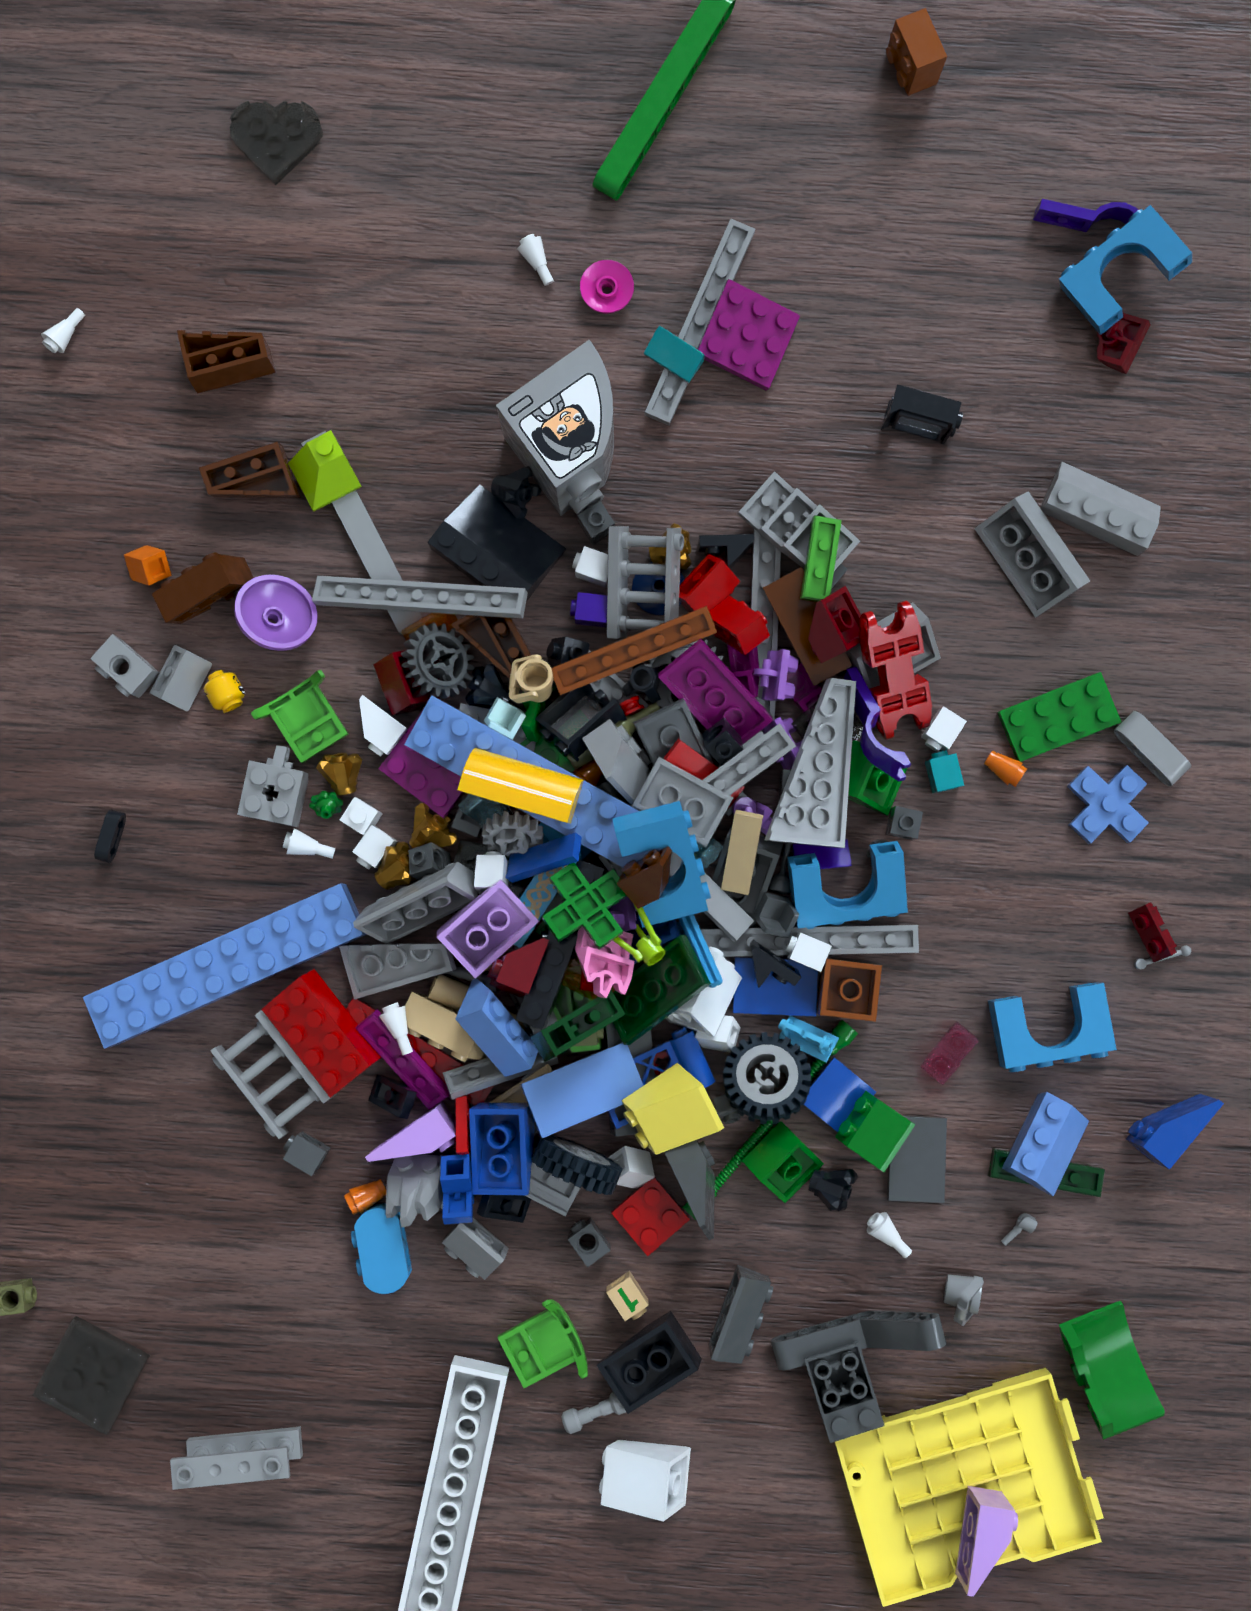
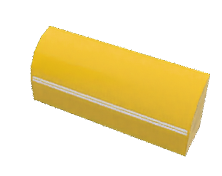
(521, 785)

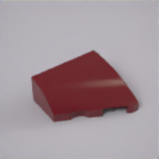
(1121, 342)

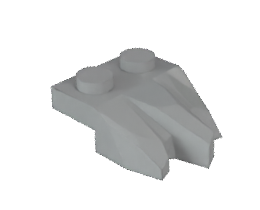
(414, 1188)

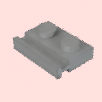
(551, 1190)

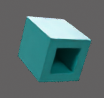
(944, 772)

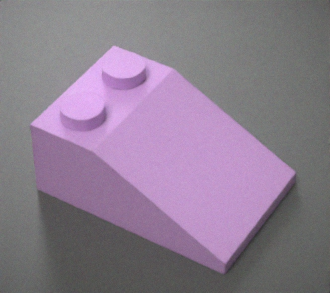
(486, 928)
(422, 1136)
(984, 1535)

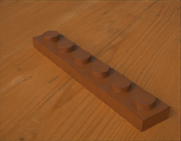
(633, 650)

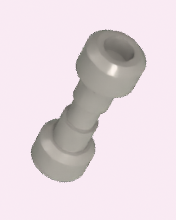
(574, 1420)

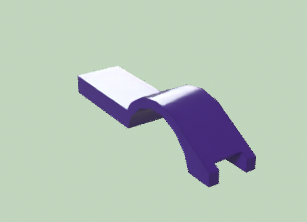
(1078, 217)
(868, 712)

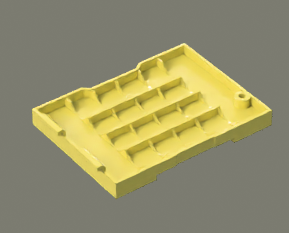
(924, 1459)

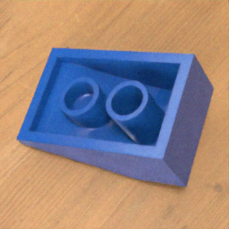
(1171, 1130)
(501, 1148)

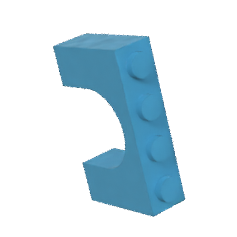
(1143, 234)
(656, 830)
(882, 896)
(1090, 1033)

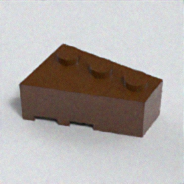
(224, 358)
(251, 475)
(201, 586)

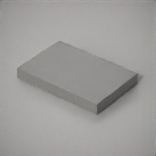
(672, 784)

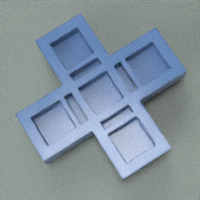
(1107, 804)

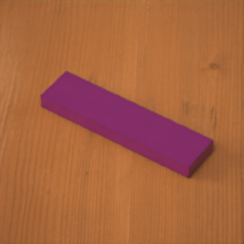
(409, 1067)

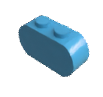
(382, 1250)

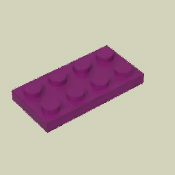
(714, 691)

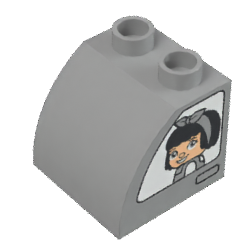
(564, 429)

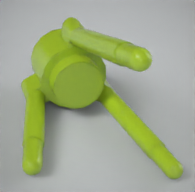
(648, 946)

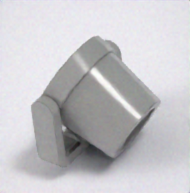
(964, 1294)

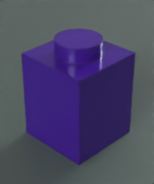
(590, 609)

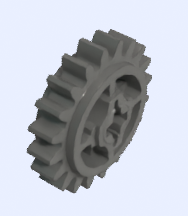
(436, 645)

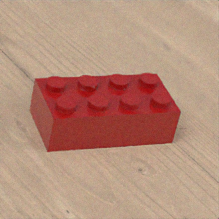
(321, 1032)

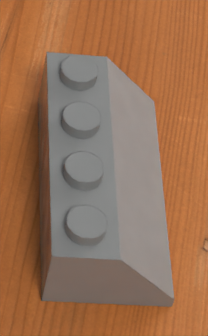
(1101, 509)
(1032, 554)
(418, 904)

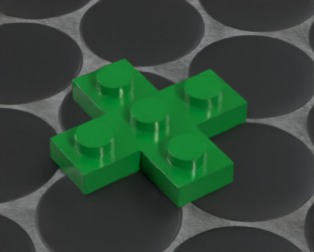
(585, 906)

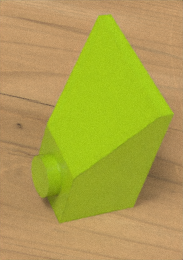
(323, 471)

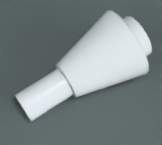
(533, 251)
(59, 335)
(301, 844)
(396, 1022)
(883, 1229)

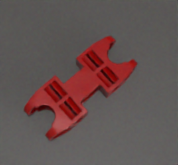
(892, 653)

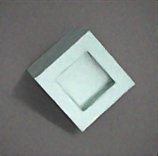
(504, 718)

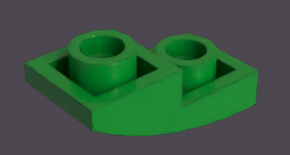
(529, 723)

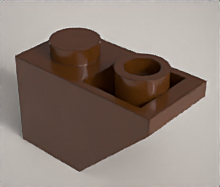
(646, 878)

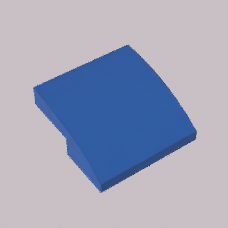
(835, 1093)

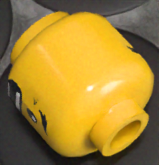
(224, 691)

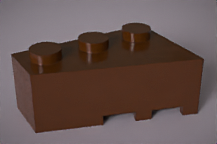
(495, 639)

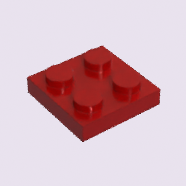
(650, 1215)

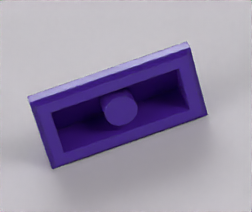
(827, 856)

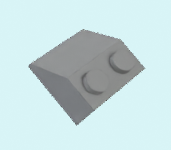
(475, 1248)

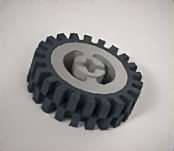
(776, 1058)
(577, 1164)

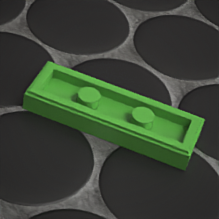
(820, 558)

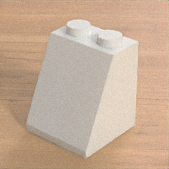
(709, 1006)
(645, 1478)

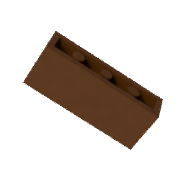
(796, 620)

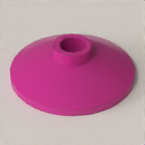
(606, 274)

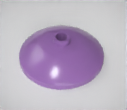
(278, 600)

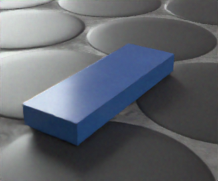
(544, 857)

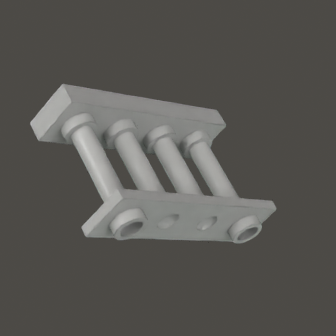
(620, 569)
(224, 1060)
(237, 1458)

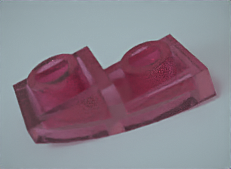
(949, 1053)

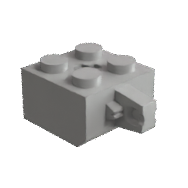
(279, 775)

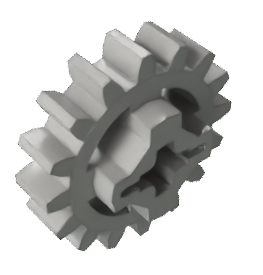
(512, 833)

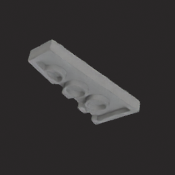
(387, 966)

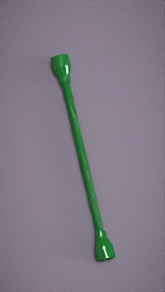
(846, 1036)

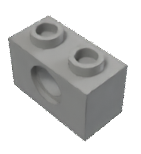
(116, 652)

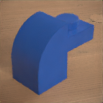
(457, 1189)

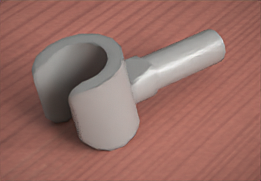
(1023, 1222)

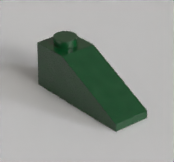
(577, 1026)

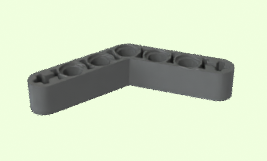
(870, 1328)

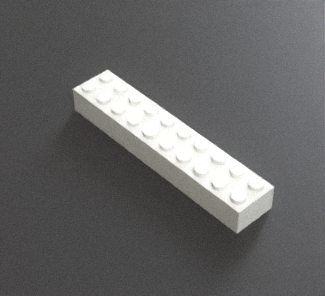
(454, 1486)

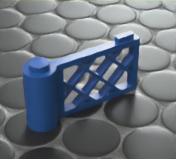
(680, 1049)

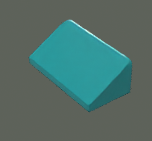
(674, 354)

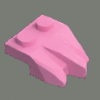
(605, 965)

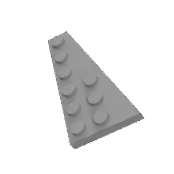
(818, 786)

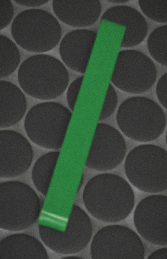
(662, 97)

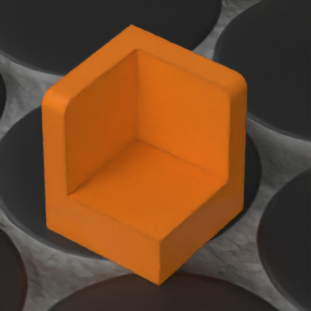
(147, 565)

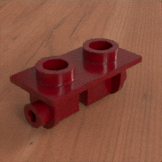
(1157, 942)

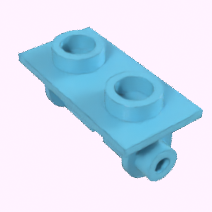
(809, 1038)

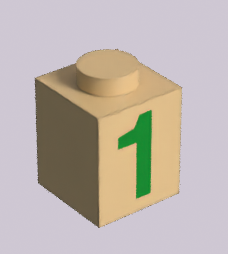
(627, 1297)

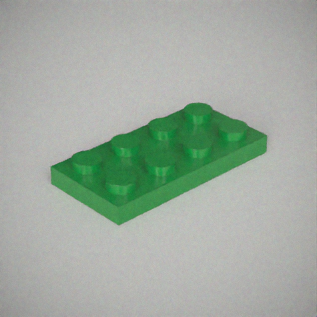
(1059, 717)

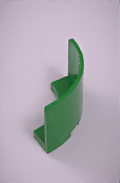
(1110, 1370)

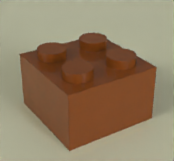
(916, 52)
(849, 990)

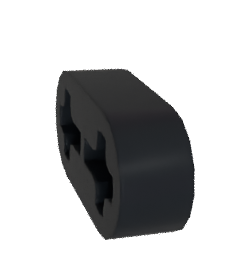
(110, 836)

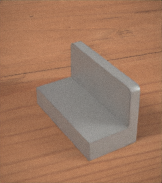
(181, 678)

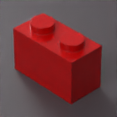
(707, 584)
(739, 625)

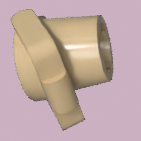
(533, 677)

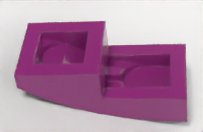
(743, 668)
(805, 692)

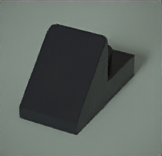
(733, 545)
(766, 961)
(392, 1096)
(504, 1207)

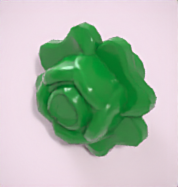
(326, 804)

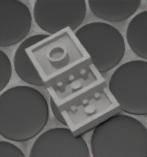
(786, 517)

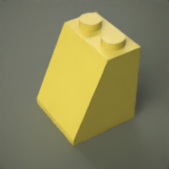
(671, 1111)

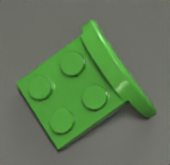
(305, 718)
(544, 1345)

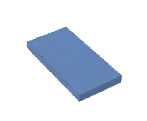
(581, 1089)

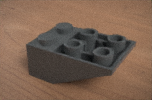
(844, 1392)

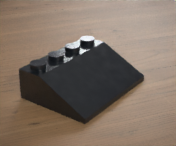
(494, 545)

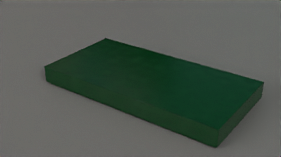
(660, 990)

